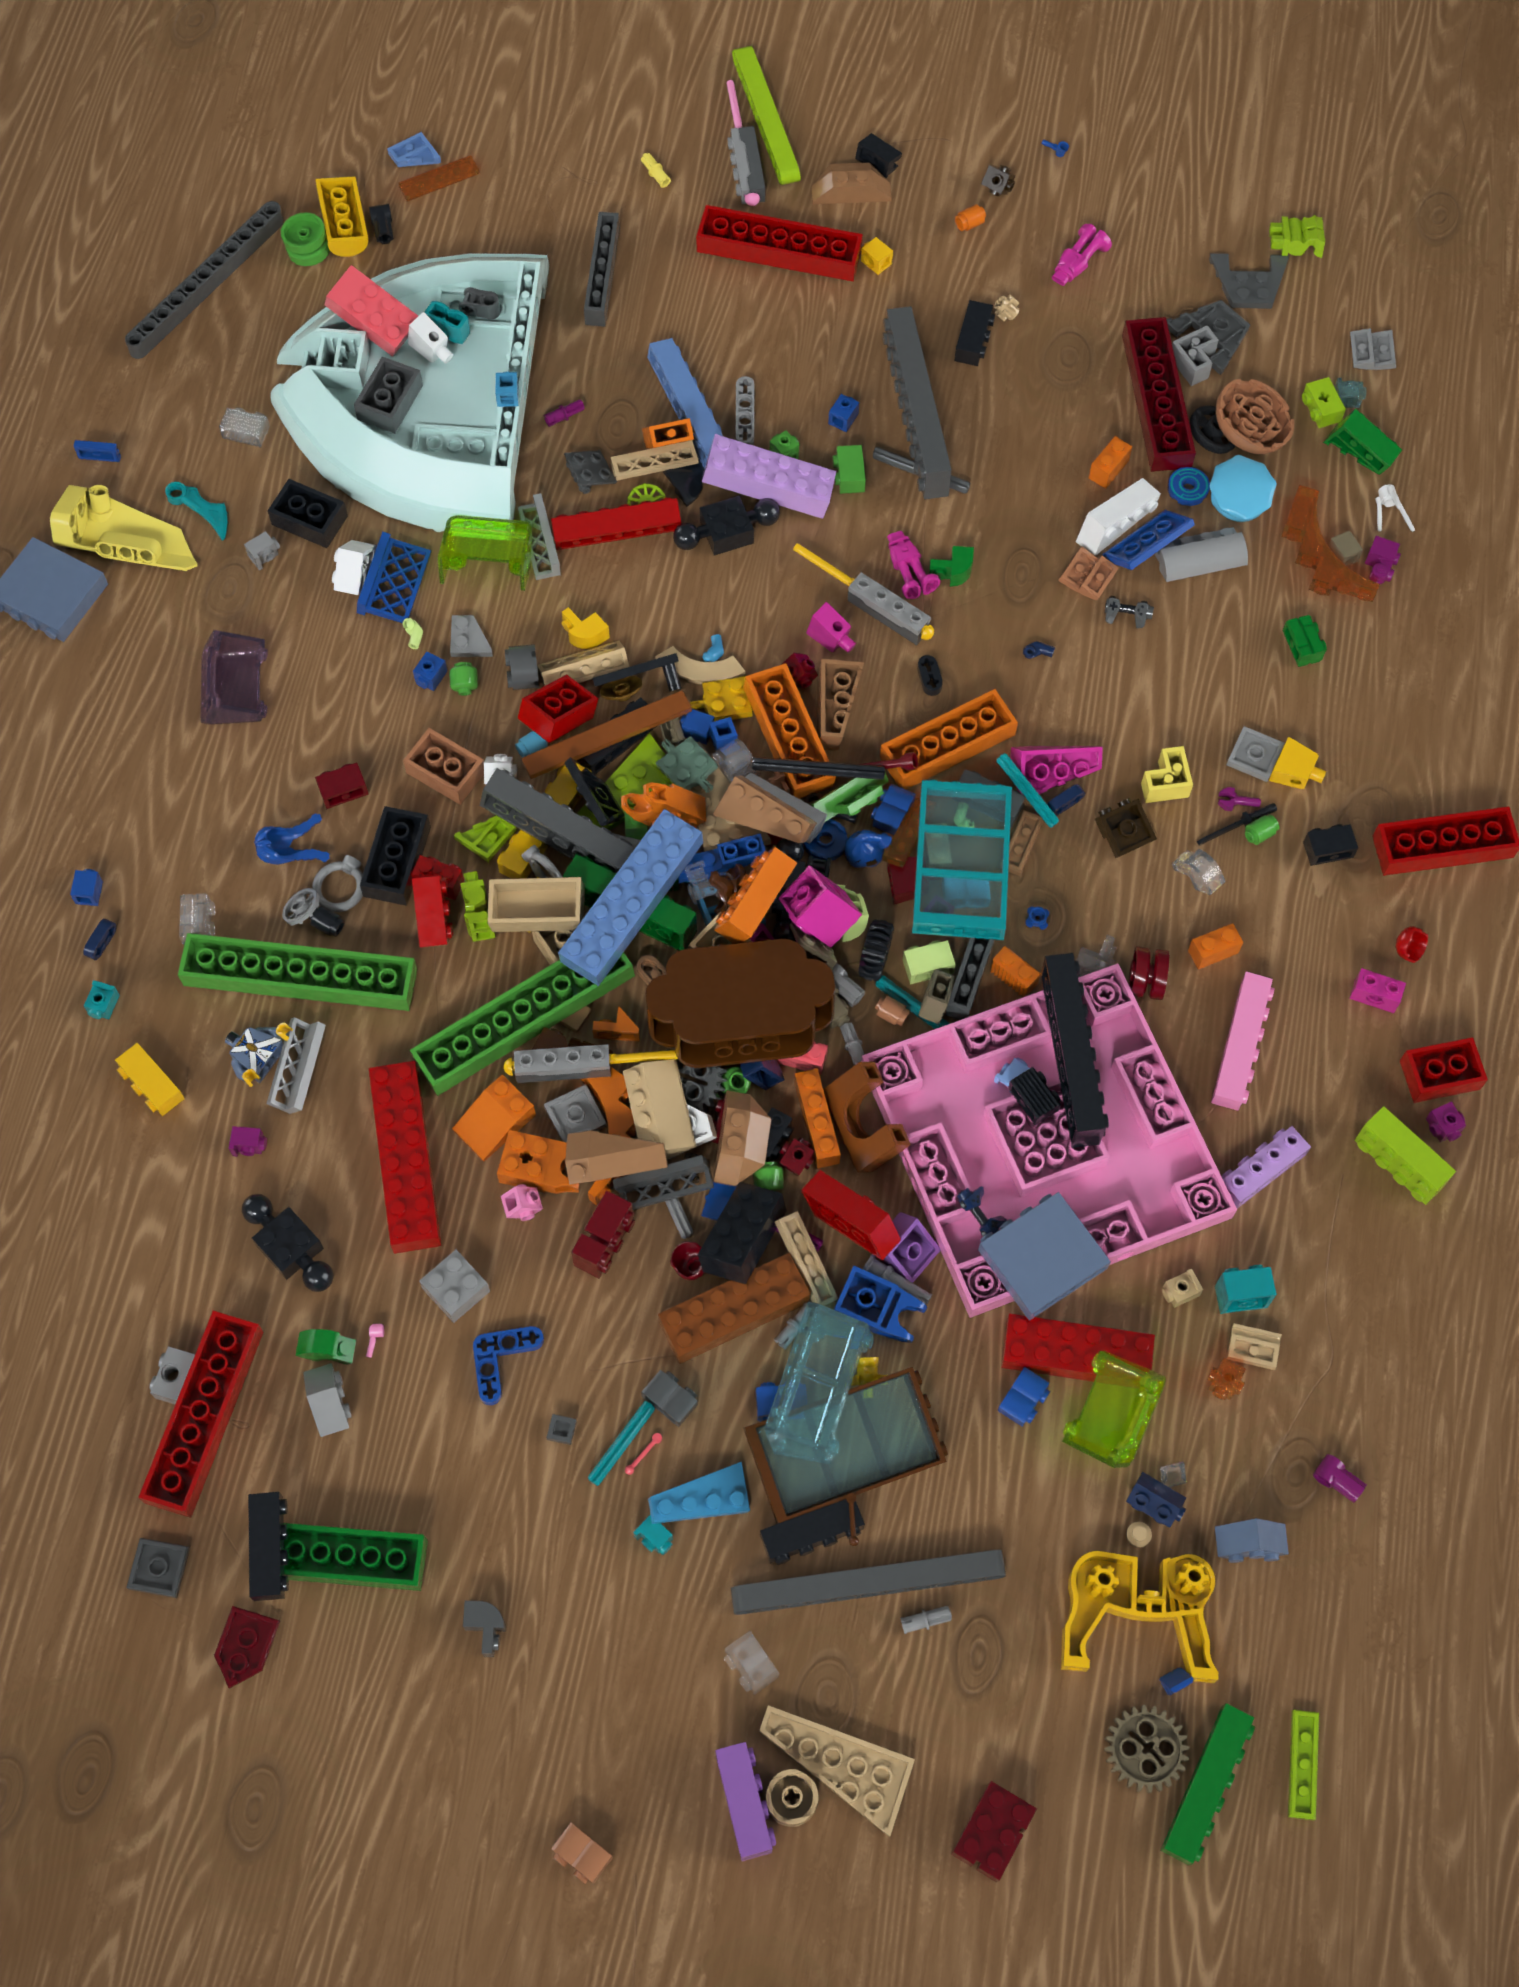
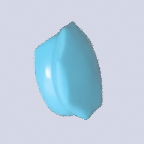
(1242, 488)

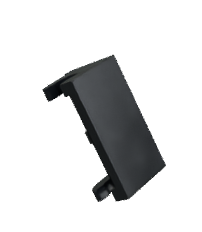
(878, 153)

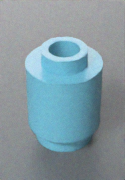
(530, 743)

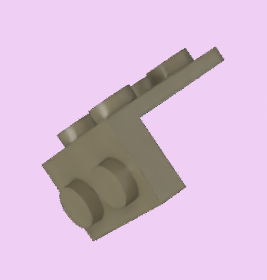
(815, 948)

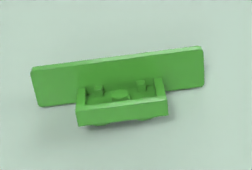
(851, 797)

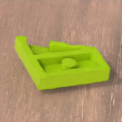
(486, 837)

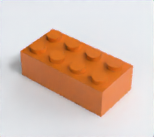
(755, 895)

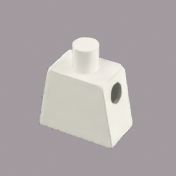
(428, 339)

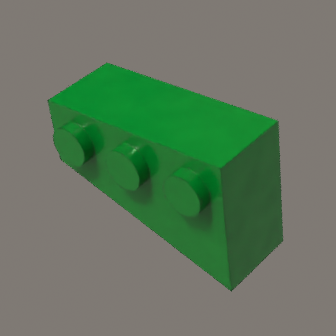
(1364, 441)

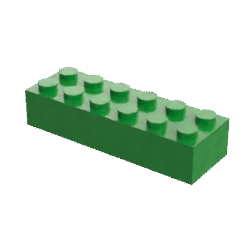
(668, 923)
(355, 1557)

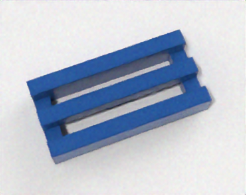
(97, 451)

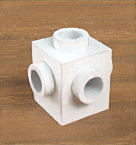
(501, 762)

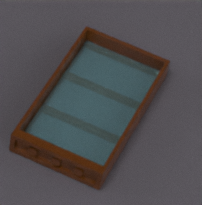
(880, 1437)

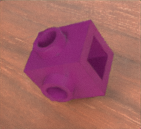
(1446, 1122)

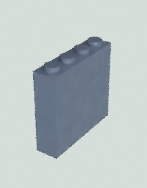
(49, 589)
(1043, 1255)

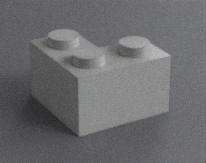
(1193, 354)
(325, 1399)

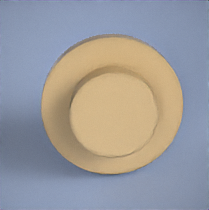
(1139, 1534)

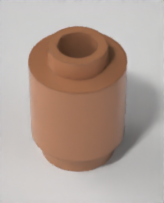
(892, 1011)

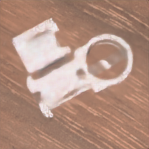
(700, 882)

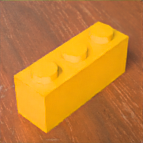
(148, 1080)

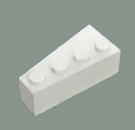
(1117, 515)

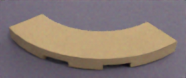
(702, 672)

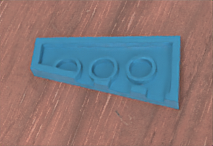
(704, 1497)

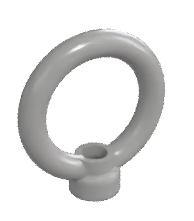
(534, 857)
(350, 866)

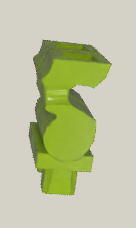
(1297, 235)
(476, 907)

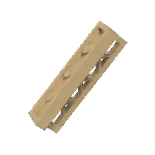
(654, 460)
(586, 664)

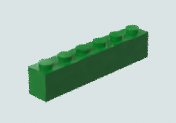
(1207, 1785)

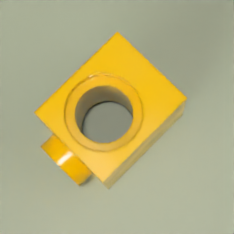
(876, 255)

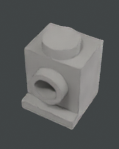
(262, 549)

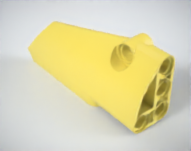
(115, 531)

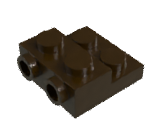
(1125, 827)

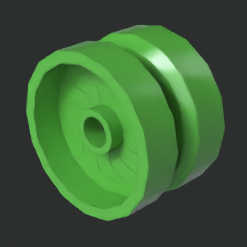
(305, 239)

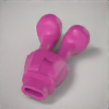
(1074, 263)
(906, 555)

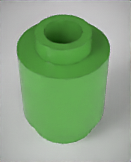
(1261, 829)

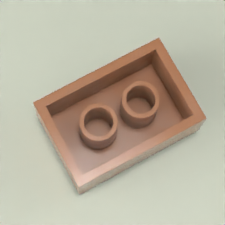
(444, 766)

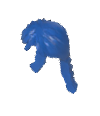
(274, 842)

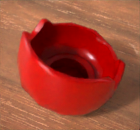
(1411, 944)

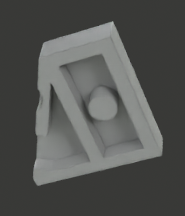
(468, 638)

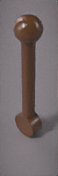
(851, 1498)

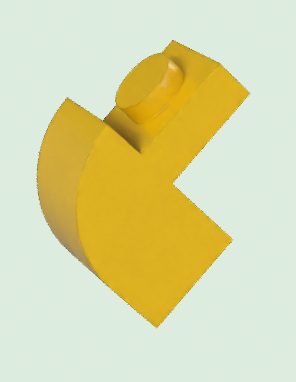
(585, 633)

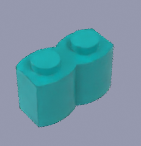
(450, 321)

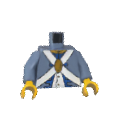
(256, 1051)

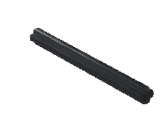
(818, 768)

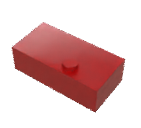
(851, 1214)

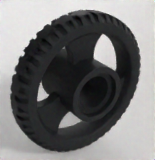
(1210, 435)

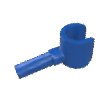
(1060, 149)

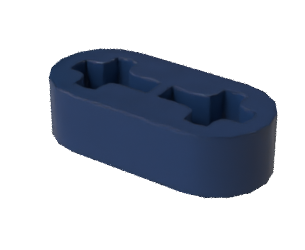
(1066, 799)
(99, 939)

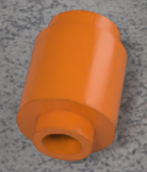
(970, 218)

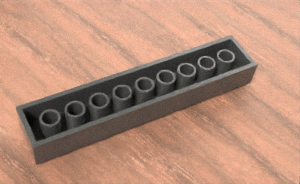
(917, 403)

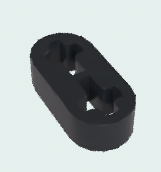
(925, 676)

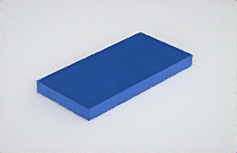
(1148, 539)

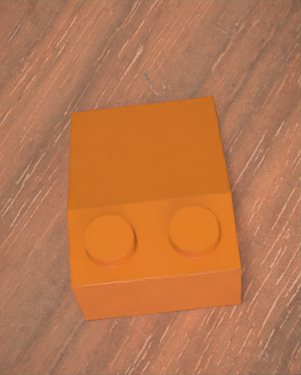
(491, 1117)

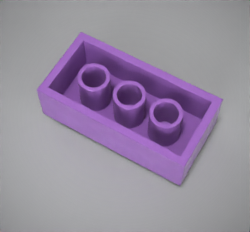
(743, 1801)

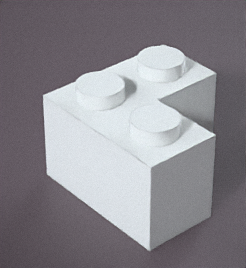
(352, 565)

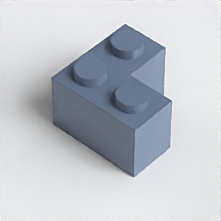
(1251, 1539)

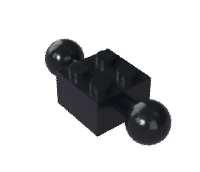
(726, 525)
(794, 851)
(287, 1243)

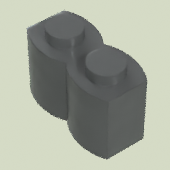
(669, 1397)

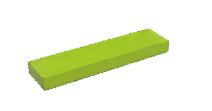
(1303, 1765)

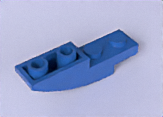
(728, 854)

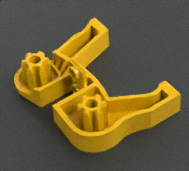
(1109, 1584)

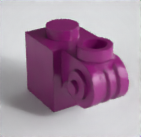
(1381, 557)

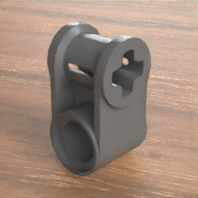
(481, 302)

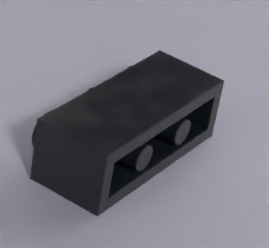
(974, 333)

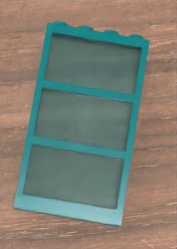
(962, 860)

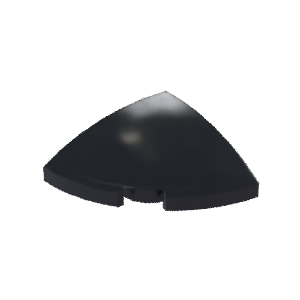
(687, 481)

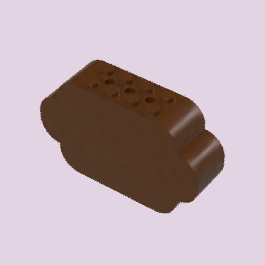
(740, 1003)

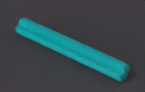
(1027, 790)
(621, 1443)

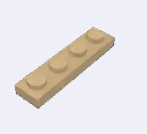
(806, 1258)

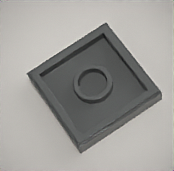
(158, 1568)

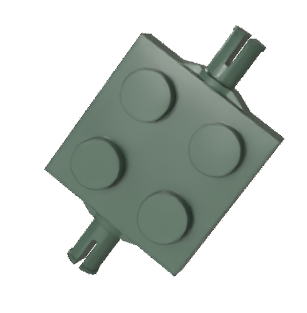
(687, 764)

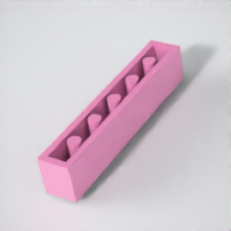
(1242, 1041)

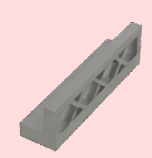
(547, 537)
(303, 1067)

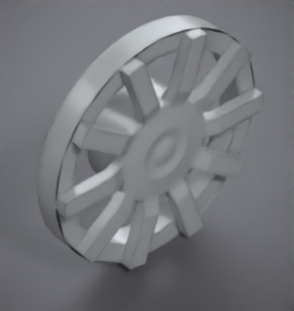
(301, 906)

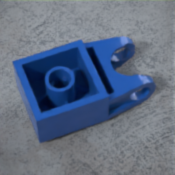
(886, 1304)

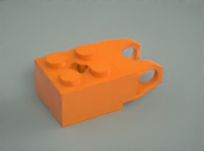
(673, 798)
(542, 1171)

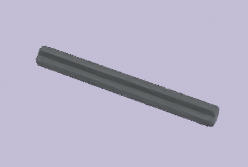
(907, 465)

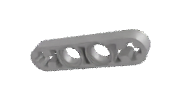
(745, 412)

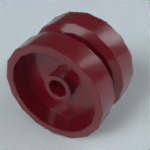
(1153, 973)

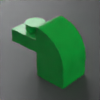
(956, 569)
(325, 1344)

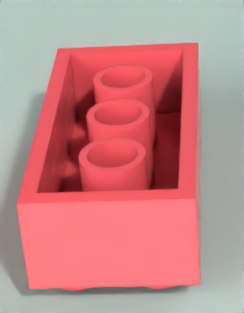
(371, 310)

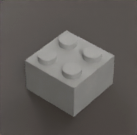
(454, 1286)

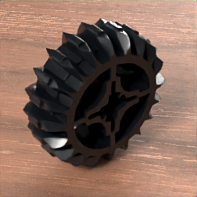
(876, 950)

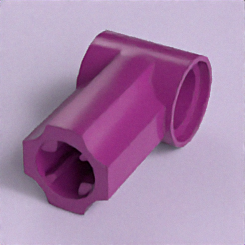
(1333, 1474)

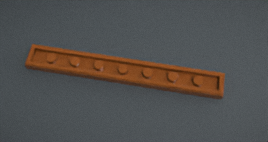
(606, 734)

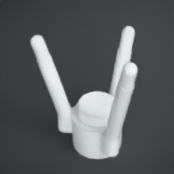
(1389, 498)

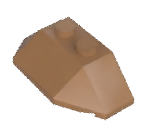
(850, 185)
(741, 1139)

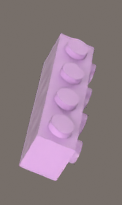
(1265, 1165)

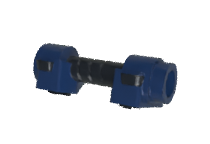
(970, 1202)

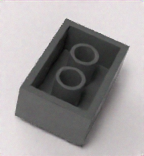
(388, 395)

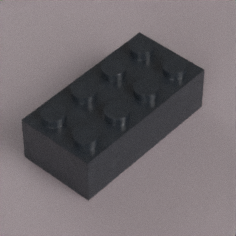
(394, 854)
(742, 1232)

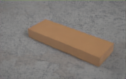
(1023, 841)

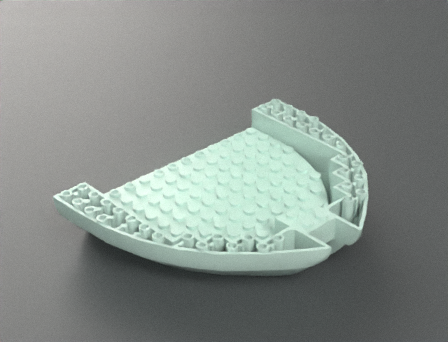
(454, 444)

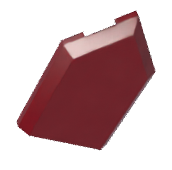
(244, 1645)

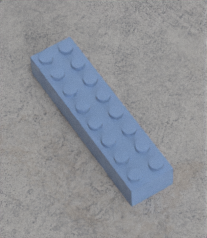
(631, 897)

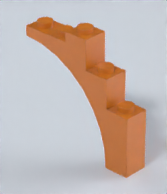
(611, 1094)

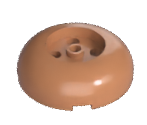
(1254, 416)

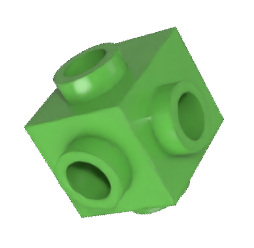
(785, 445)

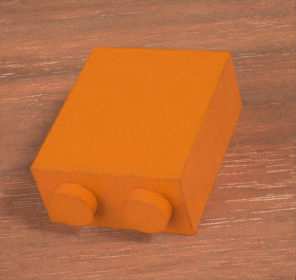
(668, 433)

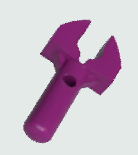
(1236, 800)

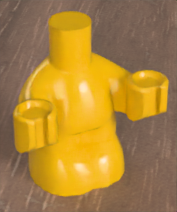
(866, 1371)

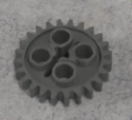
(706, 1093)

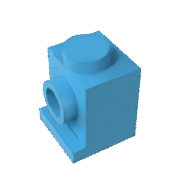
(506, 389)

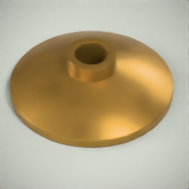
(621, 689)

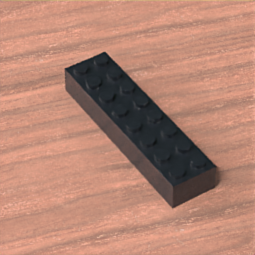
(1073, 1050)

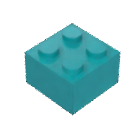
(1245, 1289)

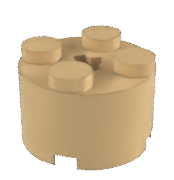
(804, 1807)

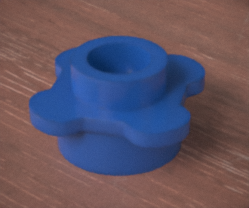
(1037, 912)

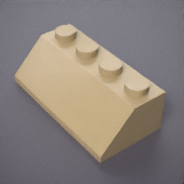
(660, 1105)

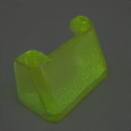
(1115, 1410)

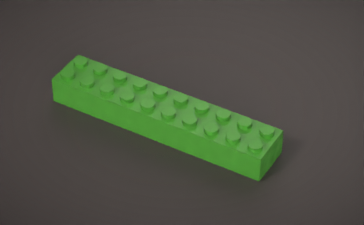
(298, 972)
(510, 1022)

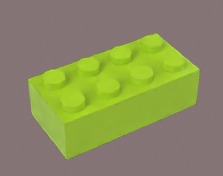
(1404, 1156)

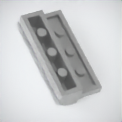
(1202, 554)

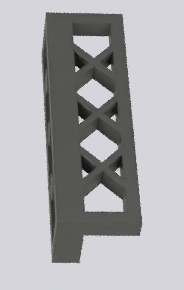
(674, 1171)

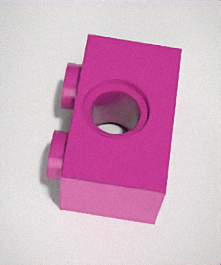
(1377, 990)

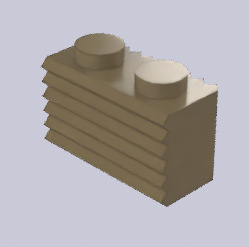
(937, 996)

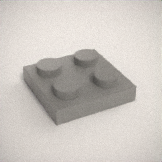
(1255, 754)
(575, 1113)

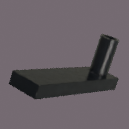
(666, 662)

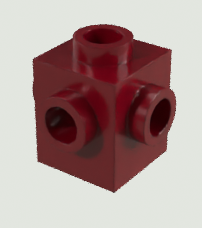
(801, 669)
(788, 1160)

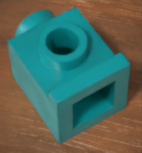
(104, 1007)
(654, 1536)

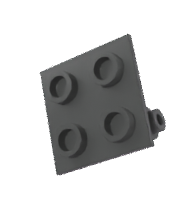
(589, 469)

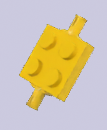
(724, 699)

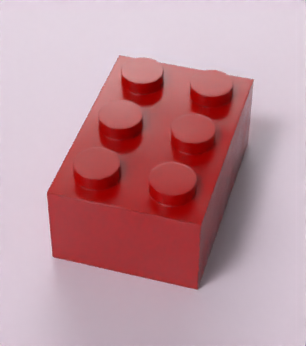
(557, 708)
(432, 909)
(1443, 1070)

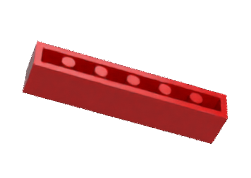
(616, 523)

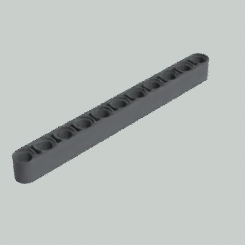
(204, 280)
(868, 1582)

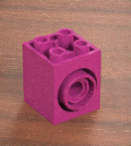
(819, 907)

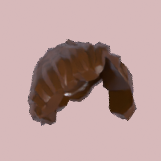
(726, 886)

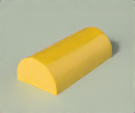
(342, 215)

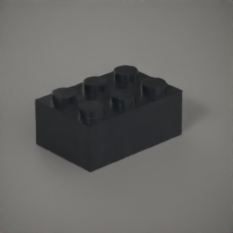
(307, 513)

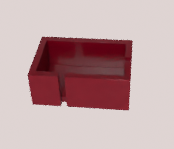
(607, 1227)
(994, 1831)

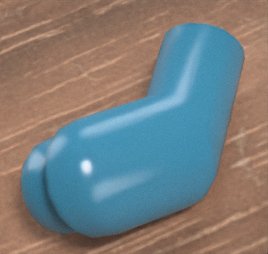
(715, 651)

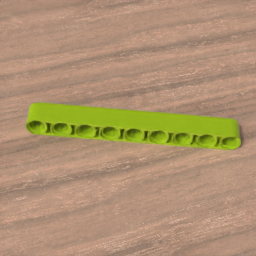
(766, 115)

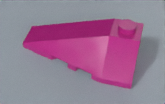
(1055, 765)

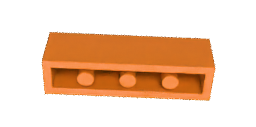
(817, 1118)

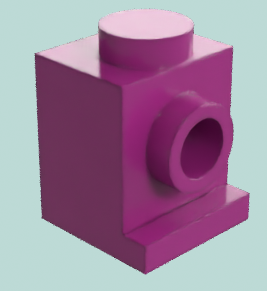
(247, 1141)

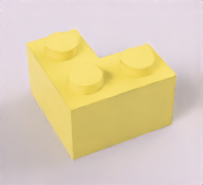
(1171, 780)

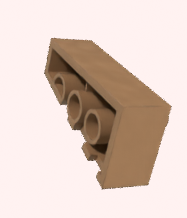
(835, 695)
(759, 809)

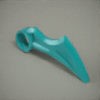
(212, 512)

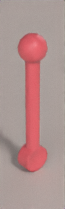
(656, 1439)

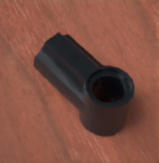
(382, 220)

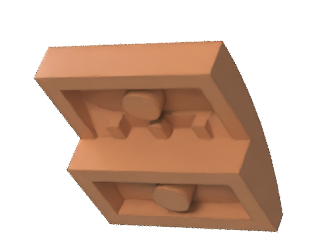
(1088, 574)

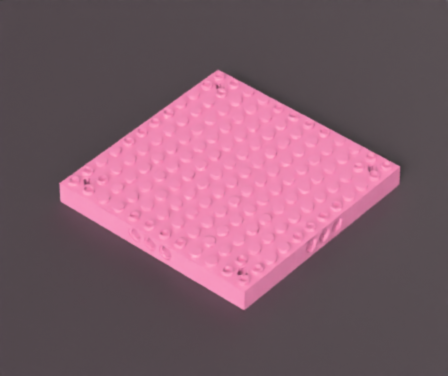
(973, 1133)

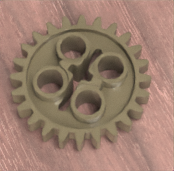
(1161, 1731)

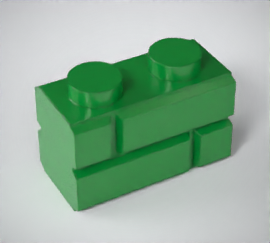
(1304, 640)

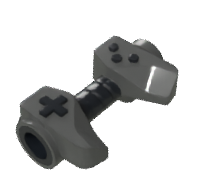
(1141, 611)

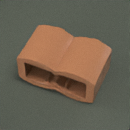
(581, 1853)

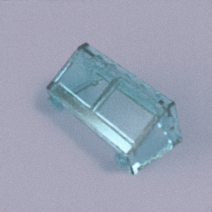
(816, 1384)

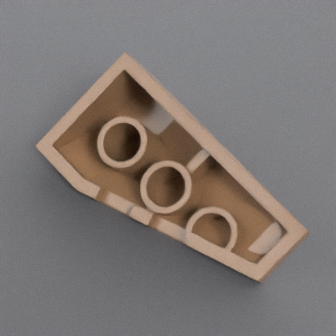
(605, 1156)

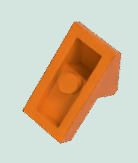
(624, 1029)

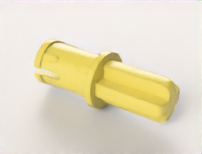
(655, 170)

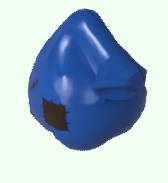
(866, 848)

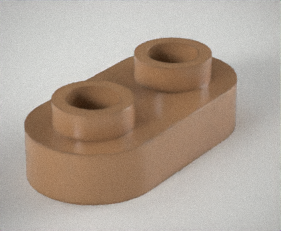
(649, 961)

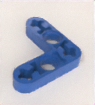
(491, 1354)

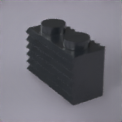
(1034, 1095)

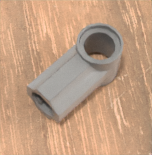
(847, 988)

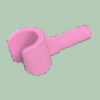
(375, 1330)

